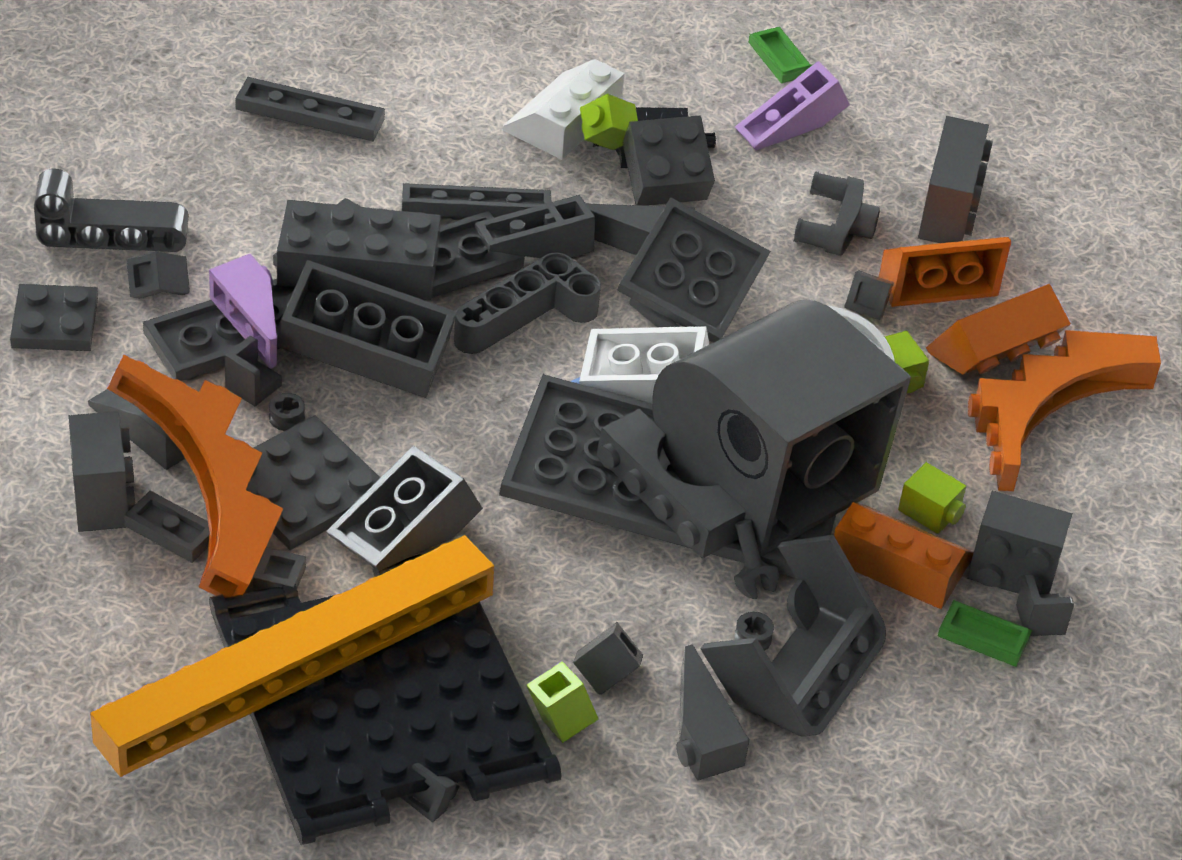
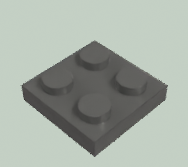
(54, 317)

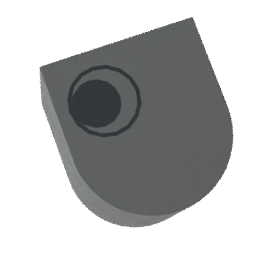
(783, 418)

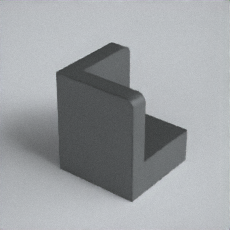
(157, 274)
(247, 375)
(1044, 612)
(608, 658)

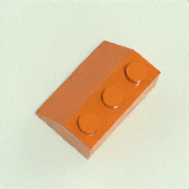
(945, 271)
(1001, 332)
(901, 554)

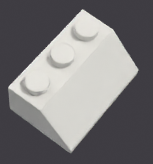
(554, 115)

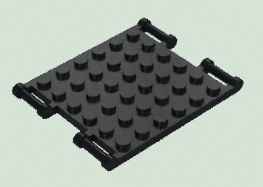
(423, 700)

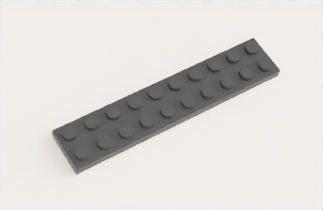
(201, 335)

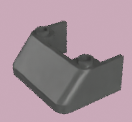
(824, 656)

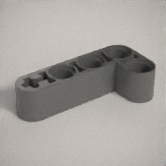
(104, 222)
(524, 296)

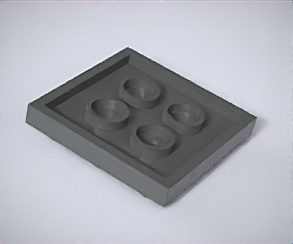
(693, 270)
(309, 477)

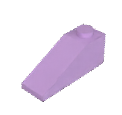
(796, 109)
(245, 298)

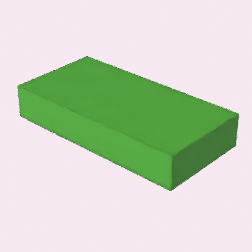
(779, 54)
(984, 633)

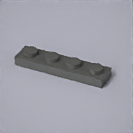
(310, 109)
(466, 201)

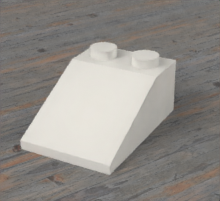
(632, 358)

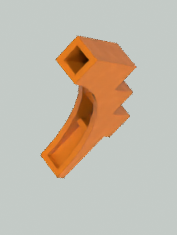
(1043, 383)
(223, 467)

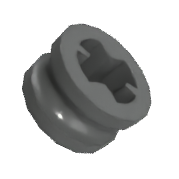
(283, 402)
(757, 621)

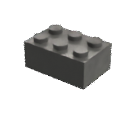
(956, 181)

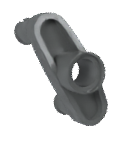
(853, 218)

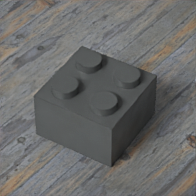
(668, 160)
(101, 470)
(1018, 541)

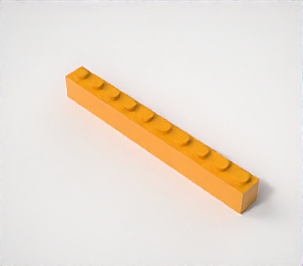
(290, 655)

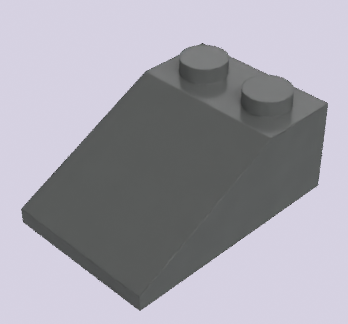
(406, 511)

